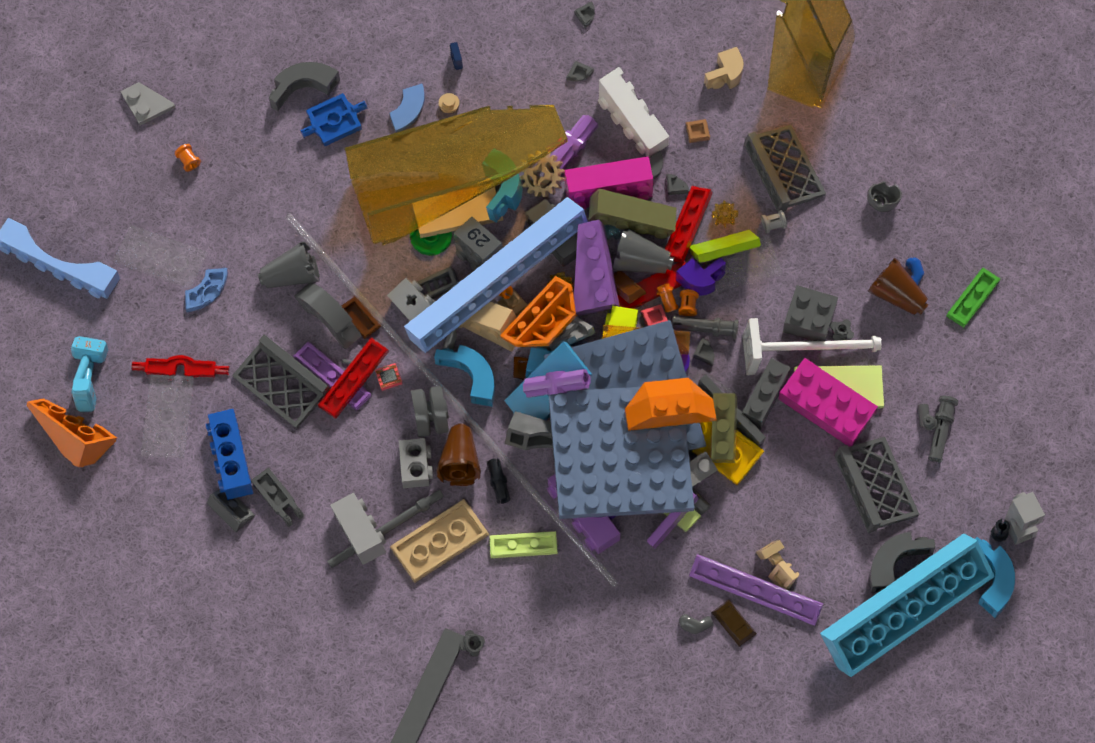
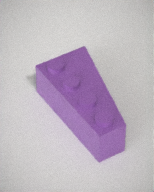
(594, 274)

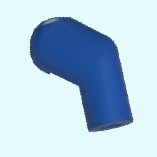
(916, 269)

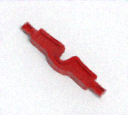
(169, 366)

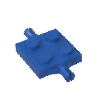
(334, 119)

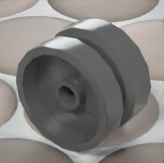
(430, 411)

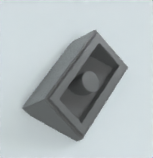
(232, 511)

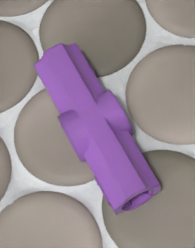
(576, 140)
(556, 383)

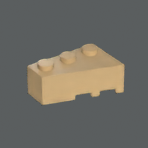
(491, 323)

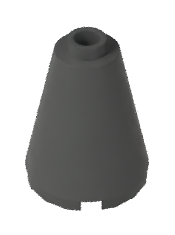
(641, 255)
(290, 268)

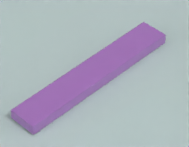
(756, 589)

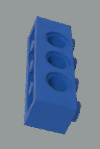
(239, 483)

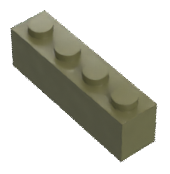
(632, 213)

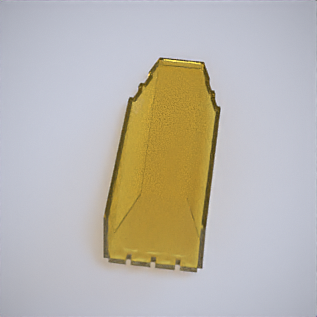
(809, 49)
(445, 163)

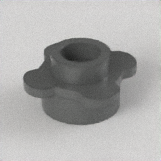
(837, 334)
(476, 647)

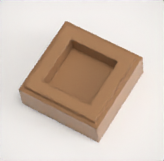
(697, 131)

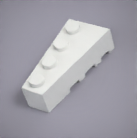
(631, 113)

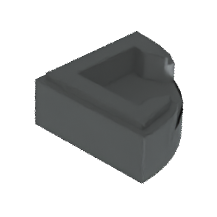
(585, 14)
(579, 72)
(656, 164)
(676, 185)
(704, 352)

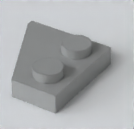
(145, 103)
(572, 333)

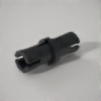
(498, 481)

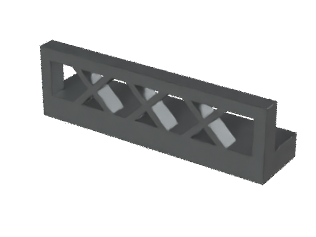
(743, 424)

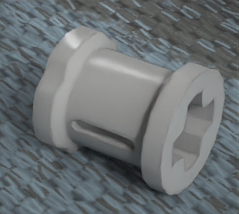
(774, 221)

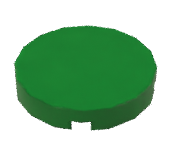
(430, 245)

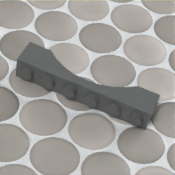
(528, 432)

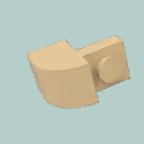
(729, 71)

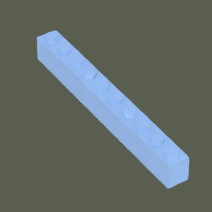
(495, 275)

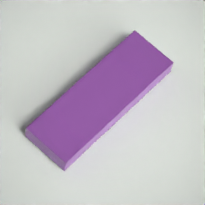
(667, 526)

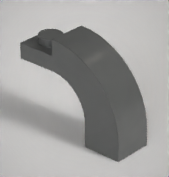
(302, 75)
(329, 312)
(890, 552)

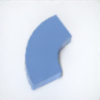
(409, 109)
(207, 290)

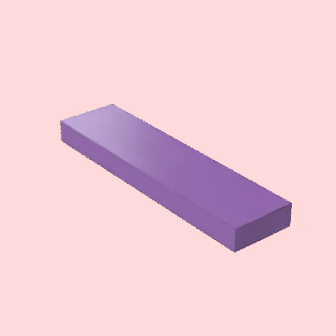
(327, 371)

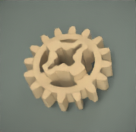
(540, 183)

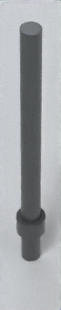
(421, 506)

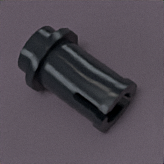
(996, 530)

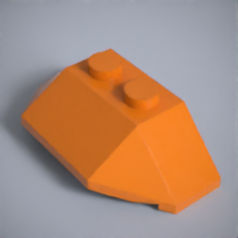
(544, 317)
(669, 404)

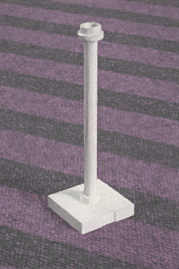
(753, 345)

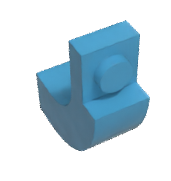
(507, 197)
(476, 366)
(1003, 584)

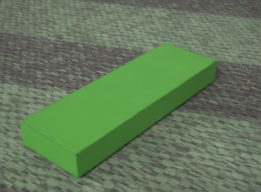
(973, 297)

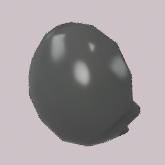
(883, 190)

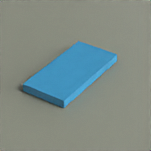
(561, 359)

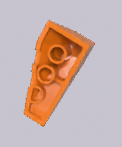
(73, 438)

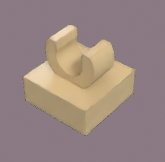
(515, 303)
(771, 552)
(783, 575)

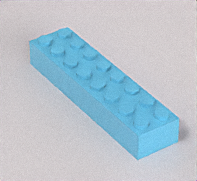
(907, 604)

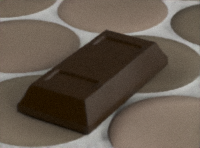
(734, 623)

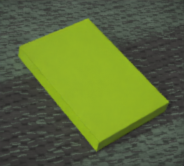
(724, 246)

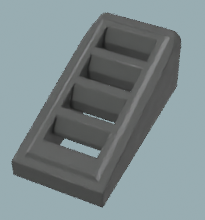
(441, 275)

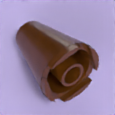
(899, 289)
(459, 458)

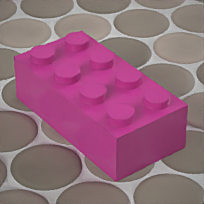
(624, 177)
(827, 402)

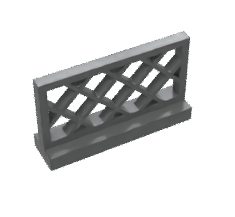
(768, 173)
(292, 366)
(858, 485)

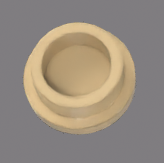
(449, 103)

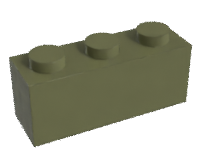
(724, 428)

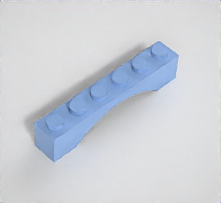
(92, 276)

